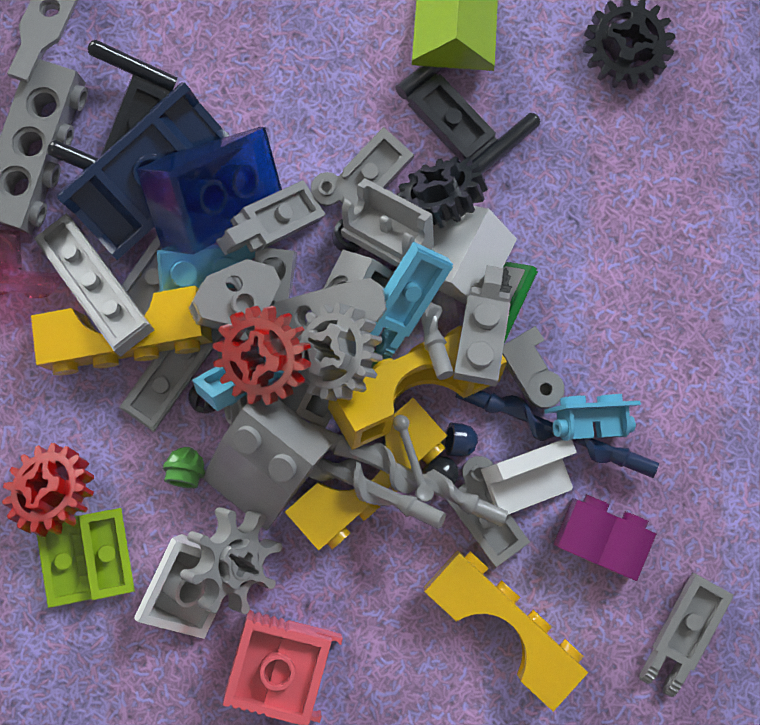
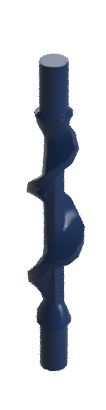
(543, 430)

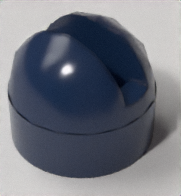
(460, 440)

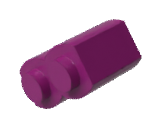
(605, 538)

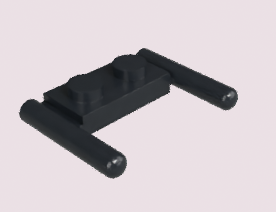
(143, 92)
(457, 121)

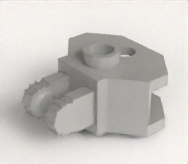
(253, 284)

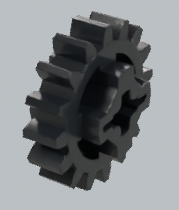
(647, 38)
(446, 189)

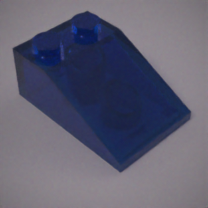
(207, 185)

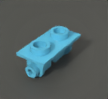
(577, 417)

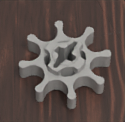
(220, 572)

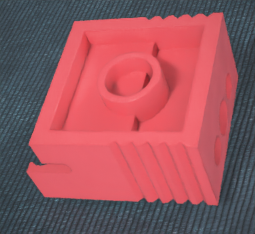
(279, 668)

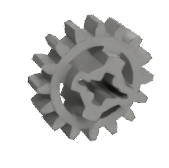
(339, 346)

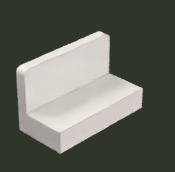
(529, 477)

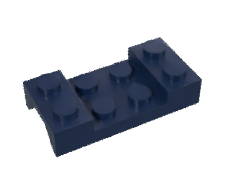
(109, 191)

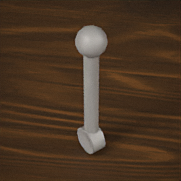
(423, 492)

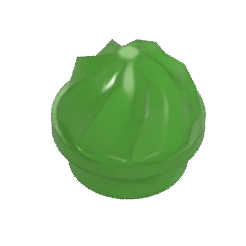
(184, 468)

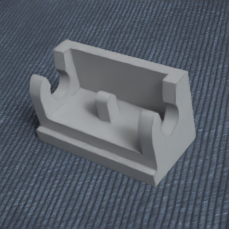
(385, 223)

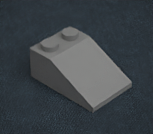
(265, 458)

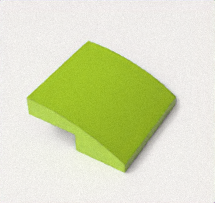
(104, 556)

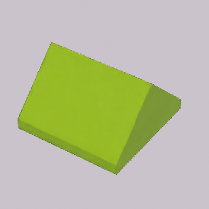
(455, 34)

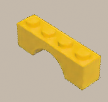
(69, 340)
(372, 411)
(327, 511)
(545, 666)

